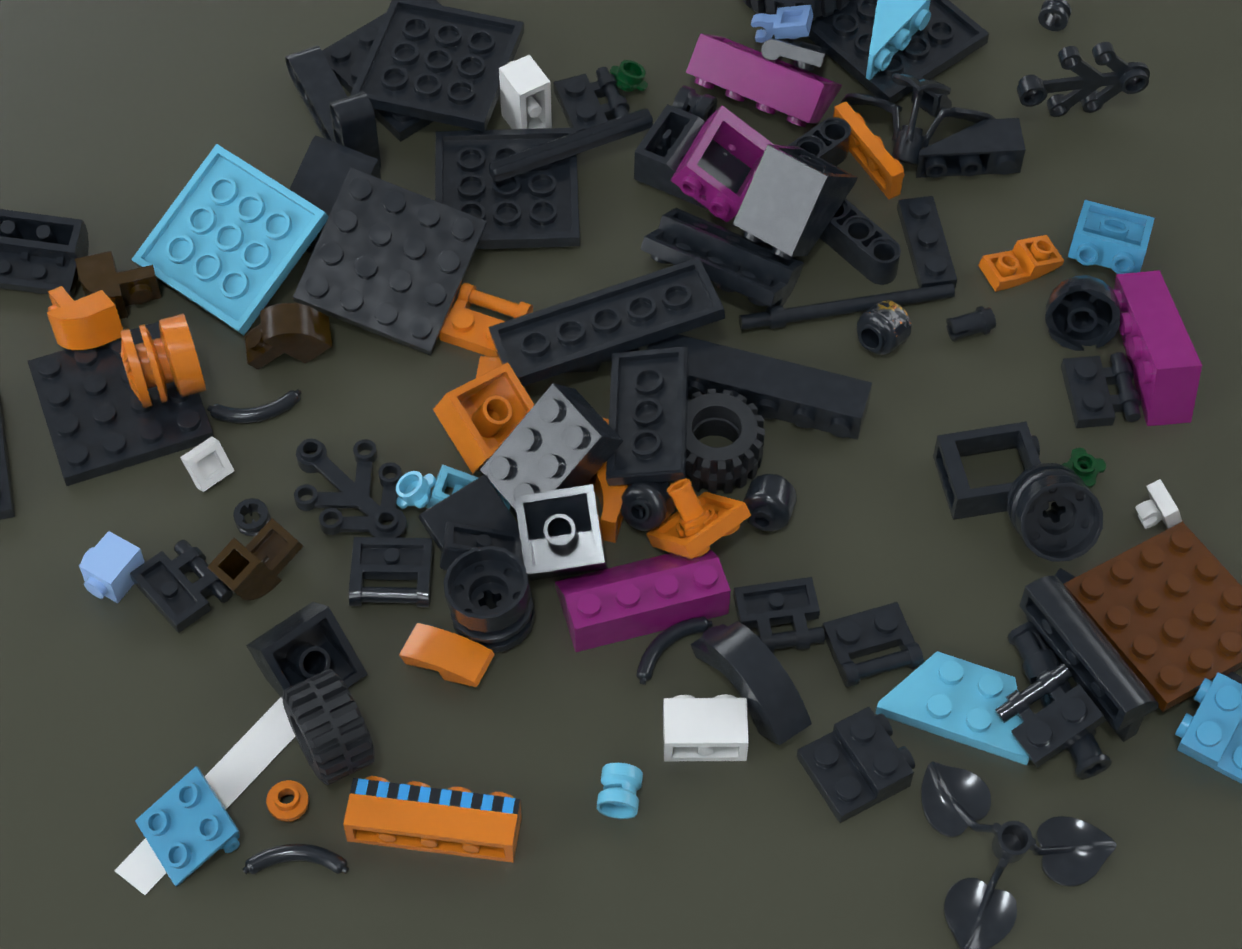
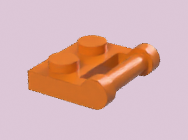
(470, 328)

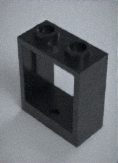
(984, 500)

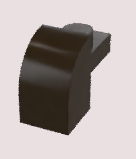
(123, 288)
(288, 330)
(254, 568)

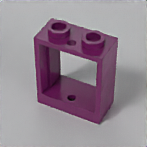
(737, 139)

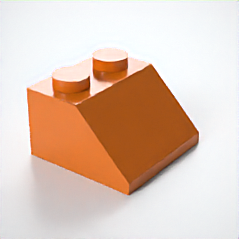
(483, 413)

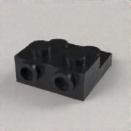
(857, 764)

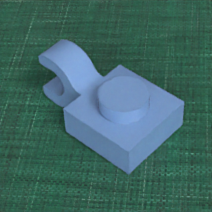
(787, 23)

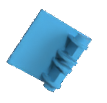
(188, 826)

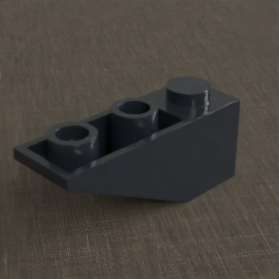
(980, 149)

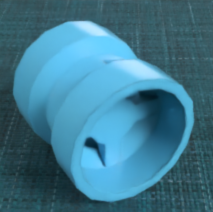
(619, 791)

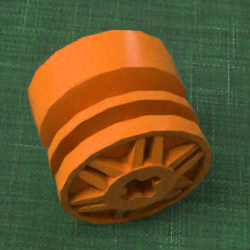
(162, 360)

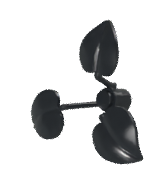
(910, 139)
(977, 911)

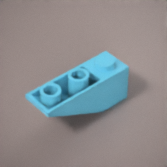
(893, 29)

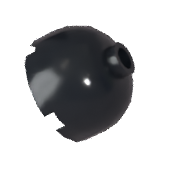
(1082, 313)

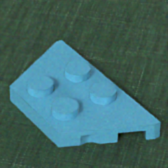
(958, 704)

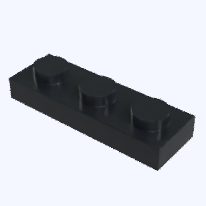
(926, 241)

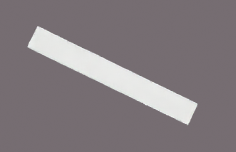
(227, 780)

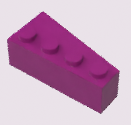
(1157, 348)

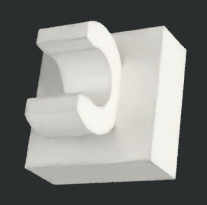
(207, 463)
(1158, 507)

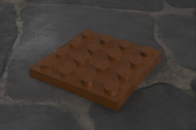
(1167, 612)

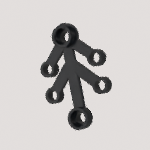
(1127, 77)
(351, 494)

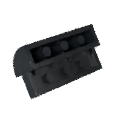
(40, 251)
(726, 256)
(1088, 655)

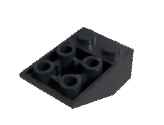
(667, 145)

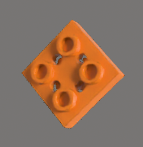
(697, 521)

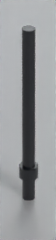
(778, 316)

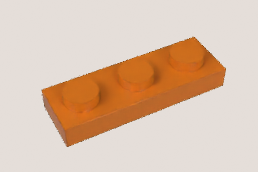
(871, 153)

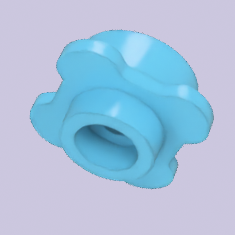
(414, 489)

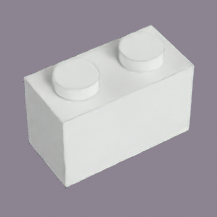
(525, 95)
(705, 728)

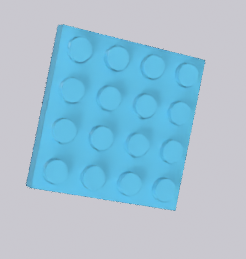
(230, 239)

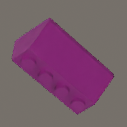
(768, 82)
(642, 598)

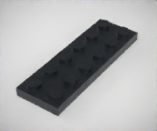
(608, 322)

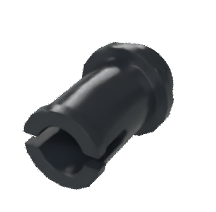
(972, 323)

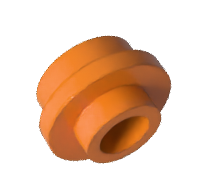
(292, 810)

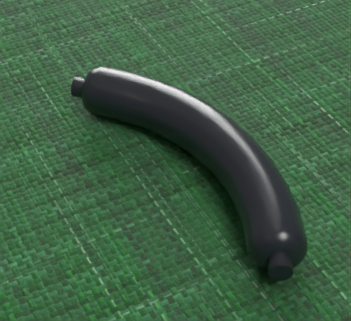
(255, 414)
(665, 640)
(296, 852)

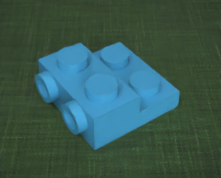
(1111, 238)
(1216, 728)

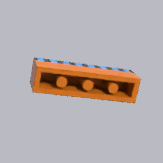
(433, 819)

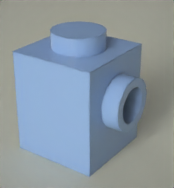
(109, 566)

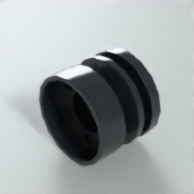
(1070, 524)
(490, 597)

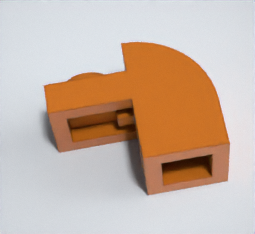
(83, 322)

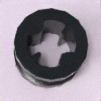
(1049, 20)
(249, 506)

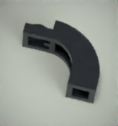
(756, 676)

